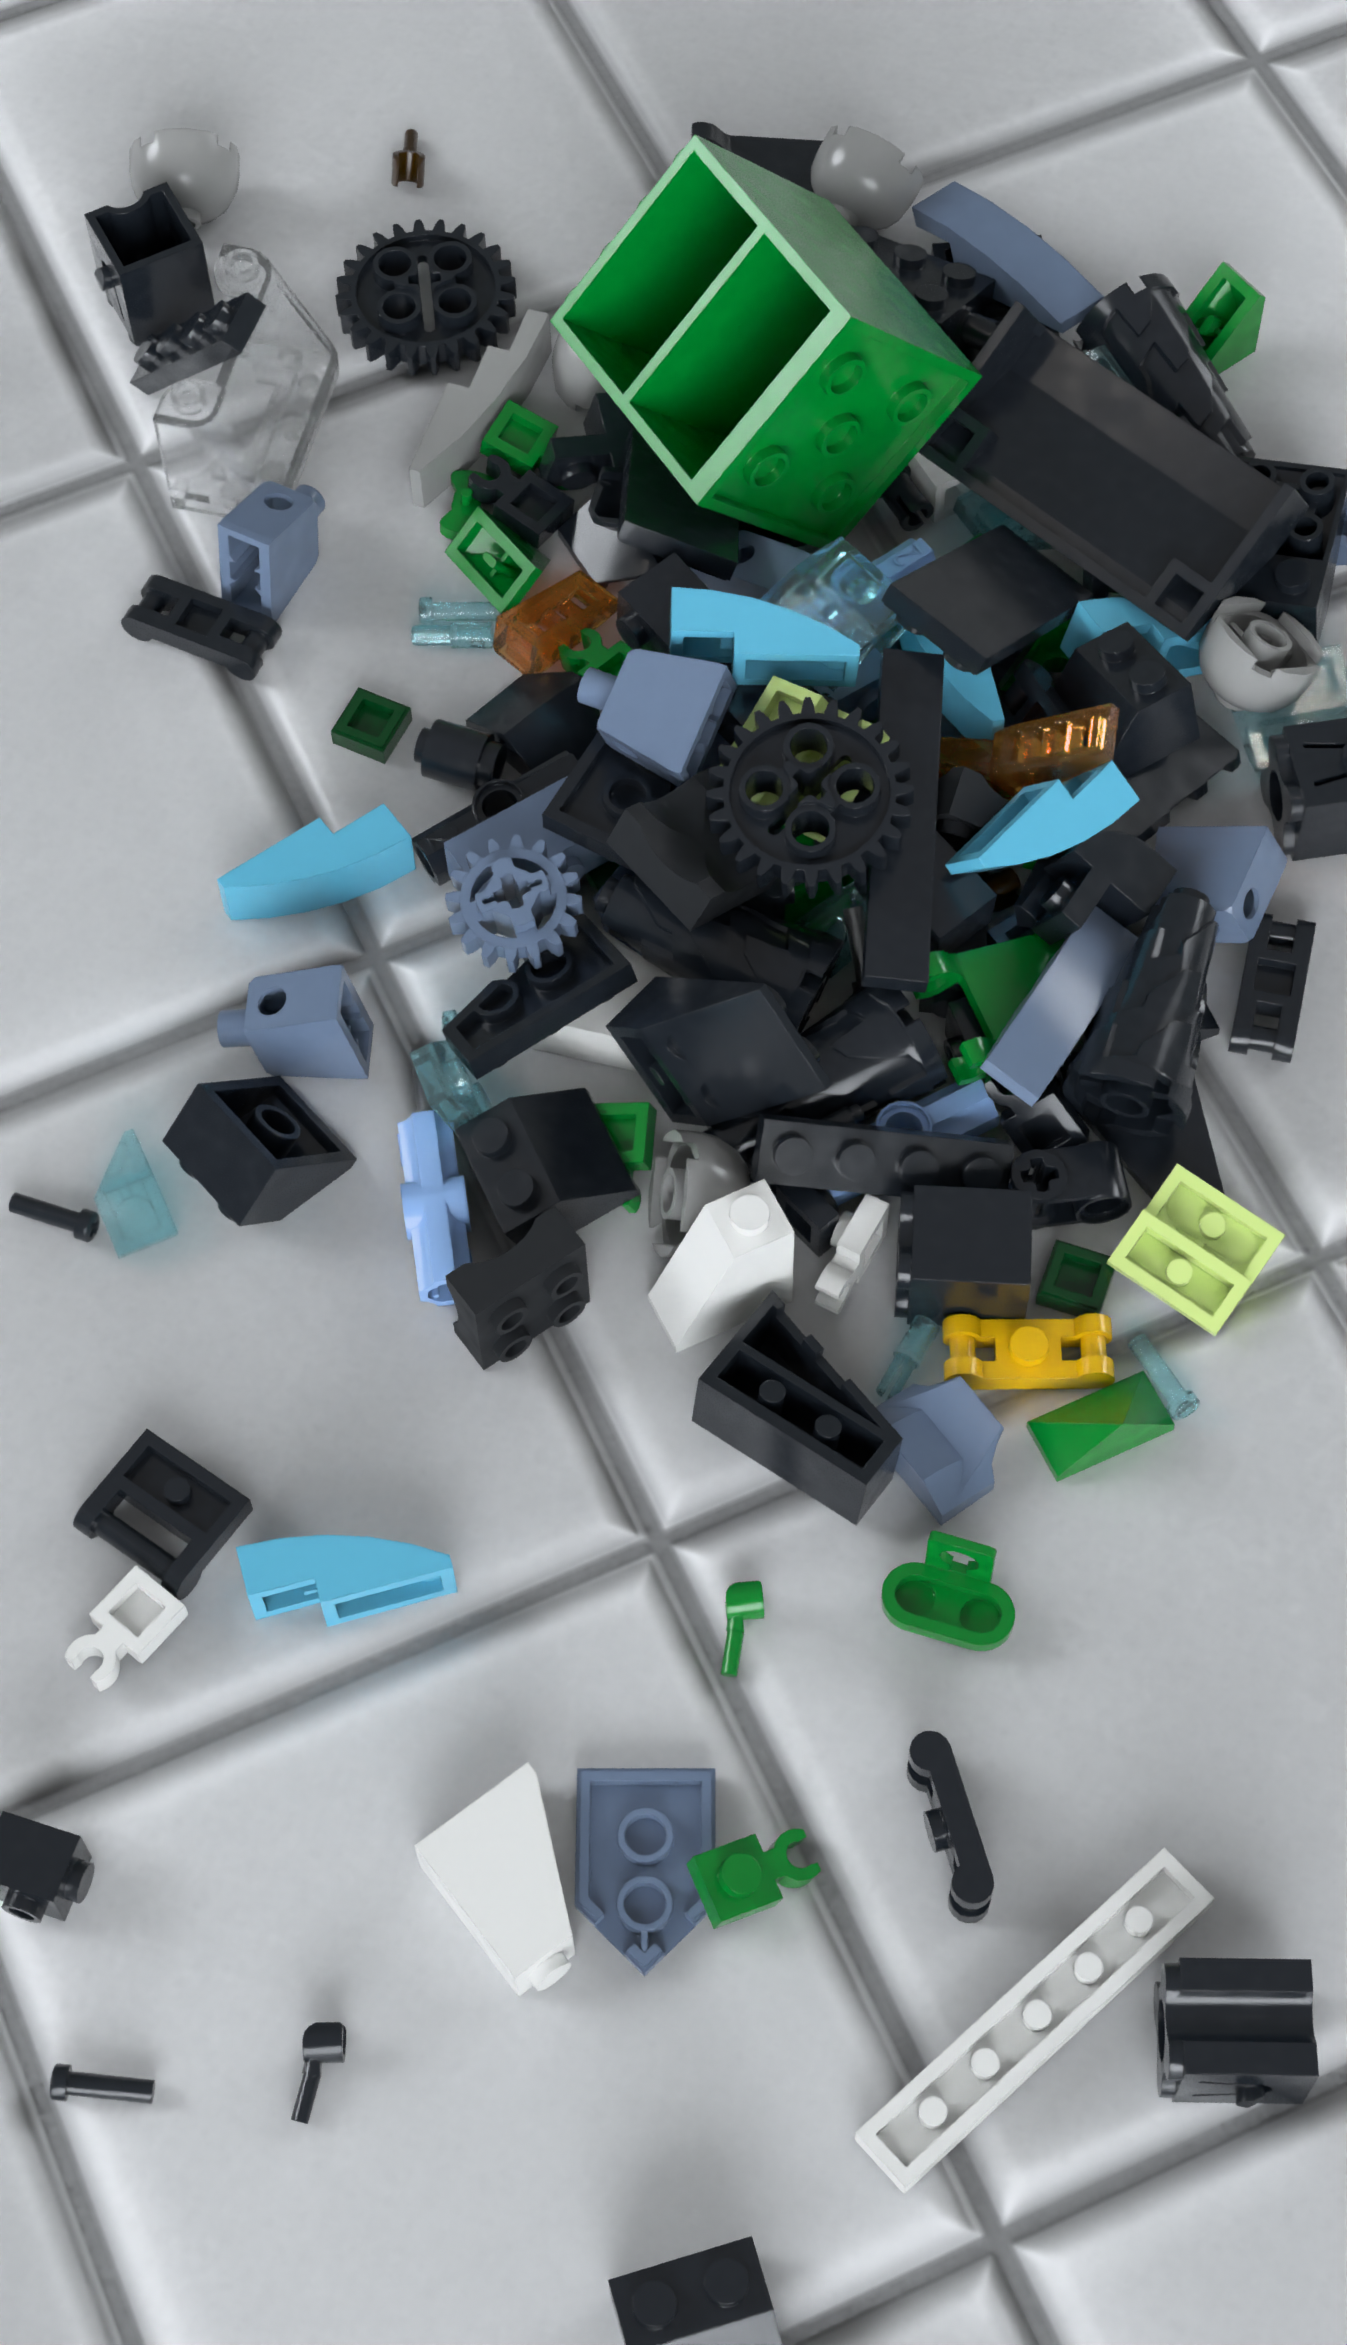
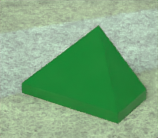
(1227, 317)
(496, 559)
(1100, 1426)

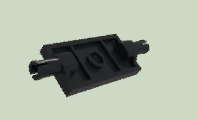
(945, 290)

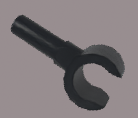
(320, 2044)

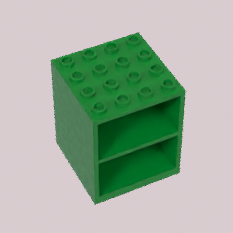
(762, 347)

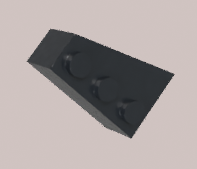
(796, 1414)

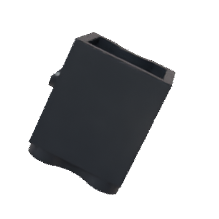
(150, 263)
(1308, 788)
(963, 1253)
(1235, 2031)

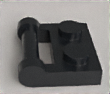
(176, 1496)

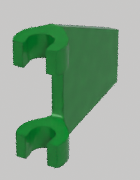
(995, 984)

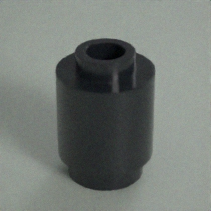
(459, 755)

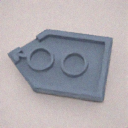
(633, 1854)

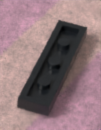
(196, 343)
(874, 1157)

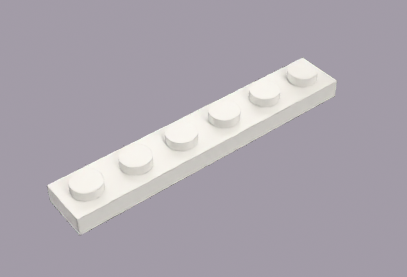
(1033, 2020)

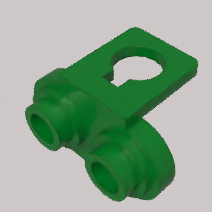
(949, 1597)

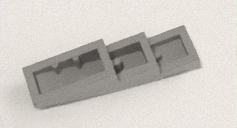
(467, 413)

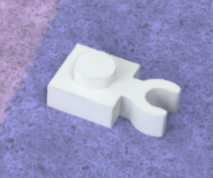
(856, 1242)
(130, 1620)

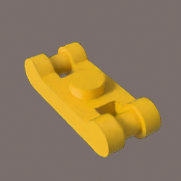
(1029, 1352)

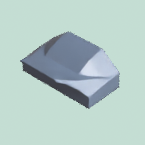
(944, 1444)

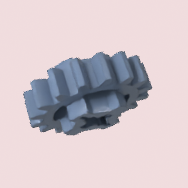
(535, 892)

